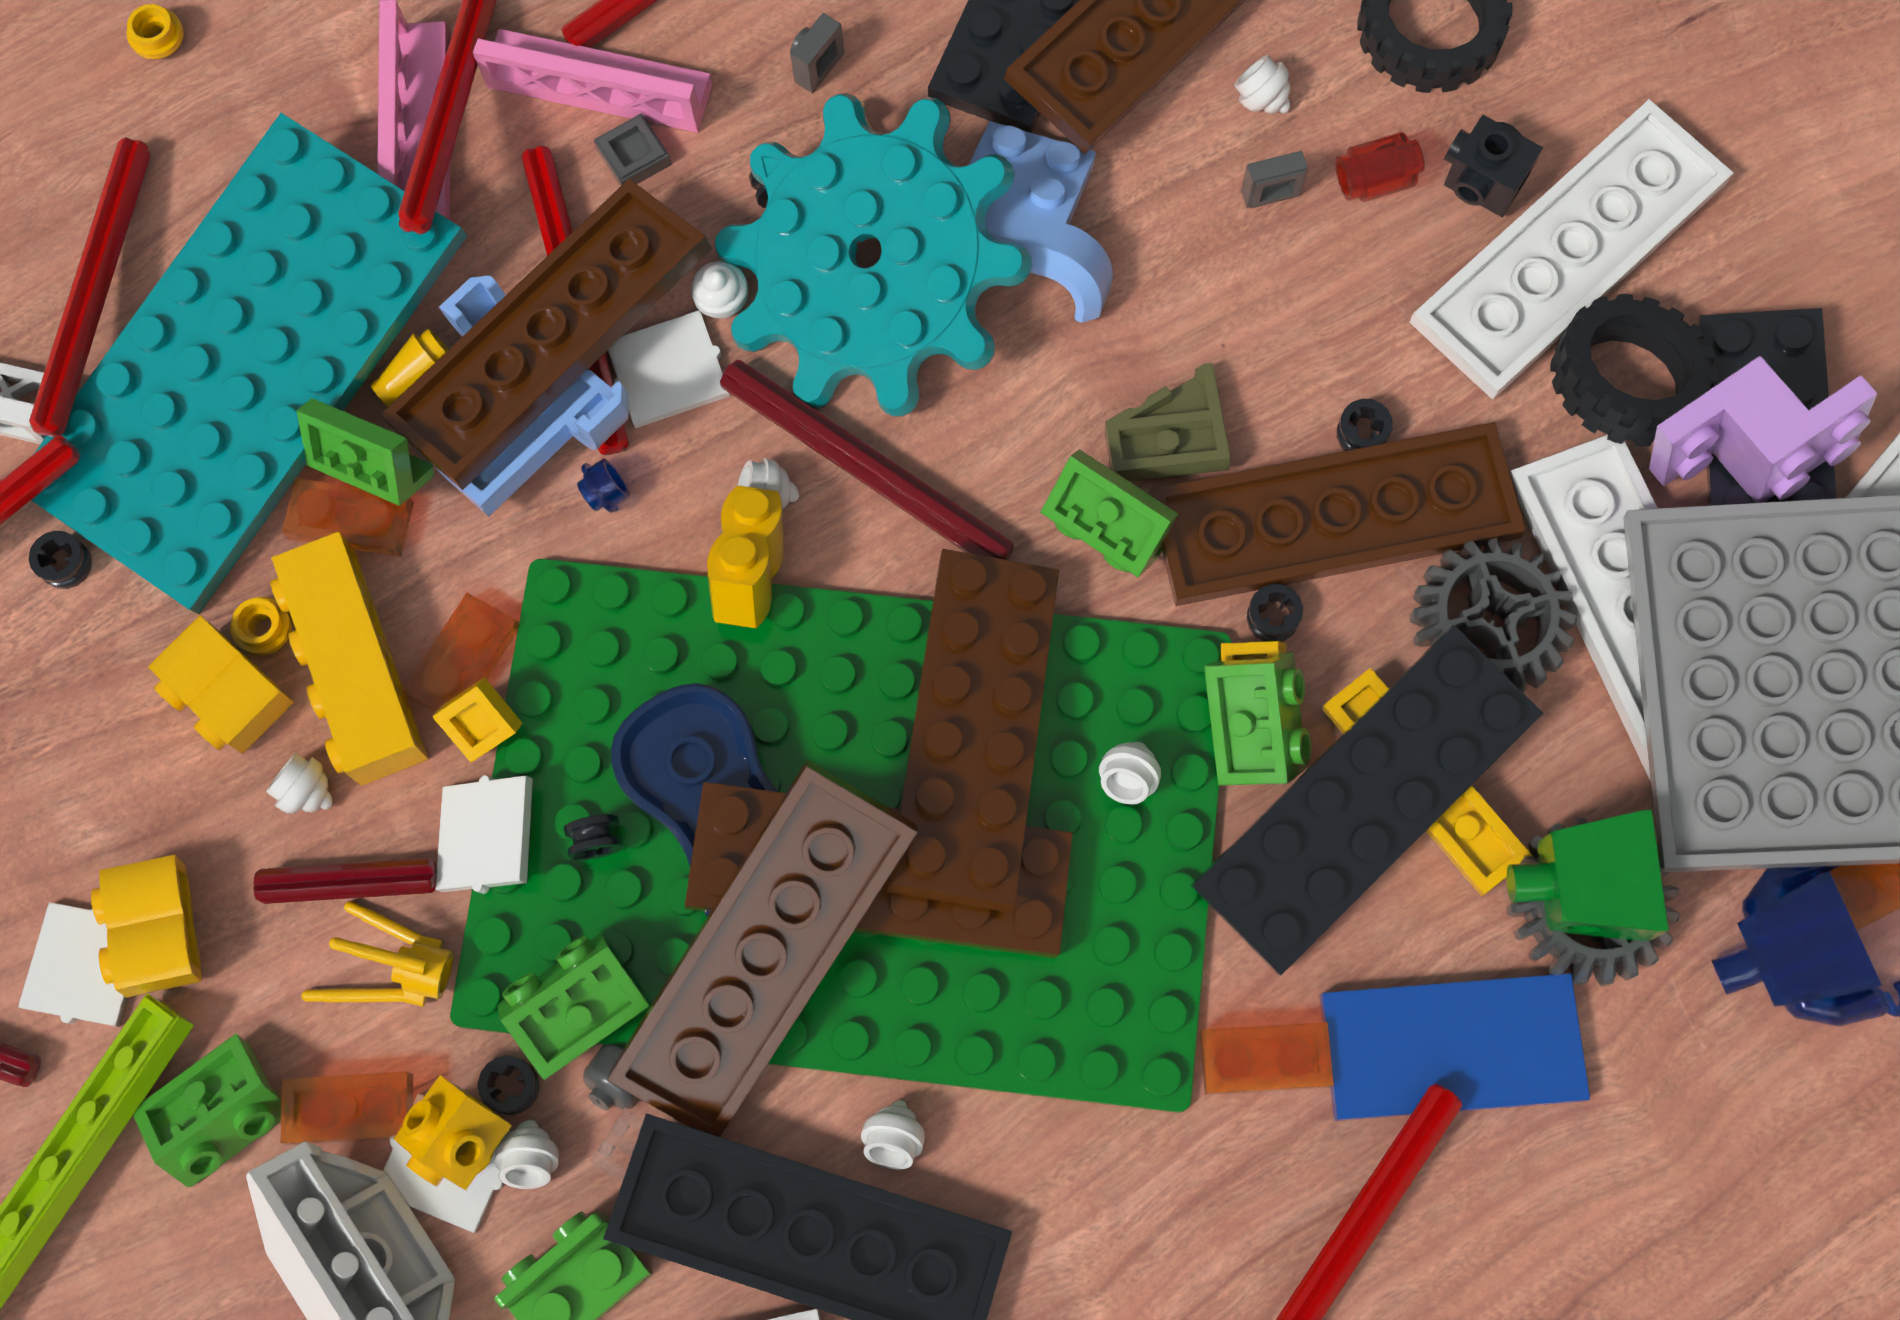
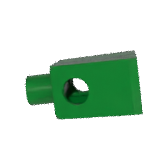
(1597, 879)

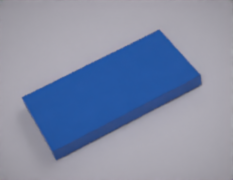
(1479, 1039)

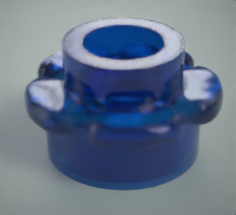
(602, 486)

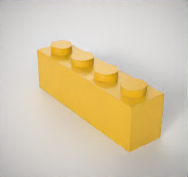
(348, 660)

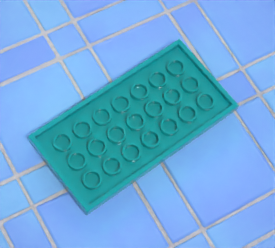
(266, 305)

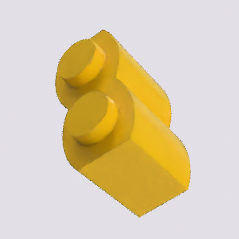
(746, 556)
(219, 686)
(147, 926)

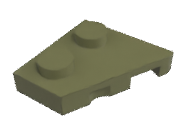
(1171, 432)

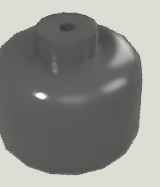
(596, 1076)

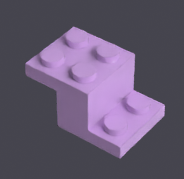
(1761, 432)

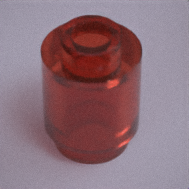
(1379, 167)

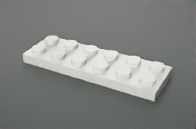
(1570, 248)
(1577, 517)

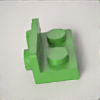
(360, 453)
(1108, 514)
(1257, 720)
(570, 1004)
(209, 1112)
(576, 1277)

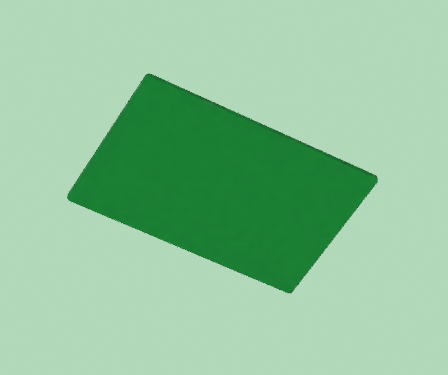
(839, 687)

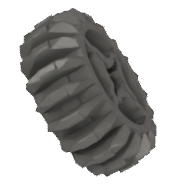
(1483, 575)
(1616, 955)

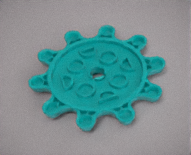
(930, 264)

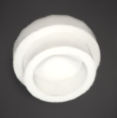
(1265, 86)
(719, 289)
(769, 476)
(1129, 773)
(301, 786)
(893, 1137)
(526, 1157)

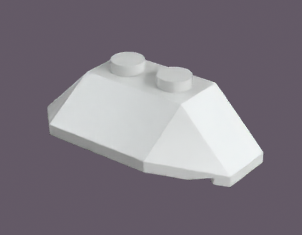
(344, 1242)

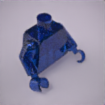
(1805, 950)

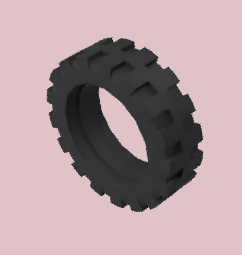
(1435, 67)
(1648, 327)

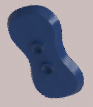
(677, 745)

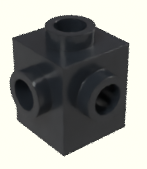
(1490, 164)

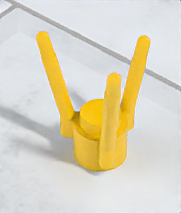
(419, 969)

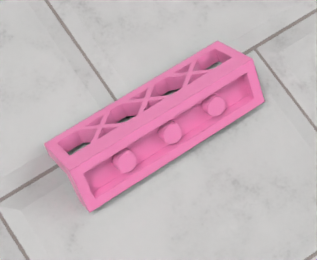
(408, 74)
(594, 79)

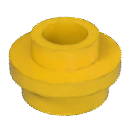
(147, 21)
(249, 615)

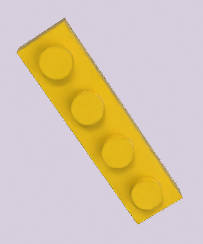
(1469, 828)

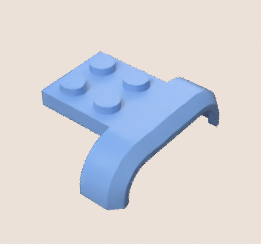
(1040, 209)
(584, 411)

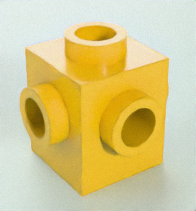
(450, 1135)

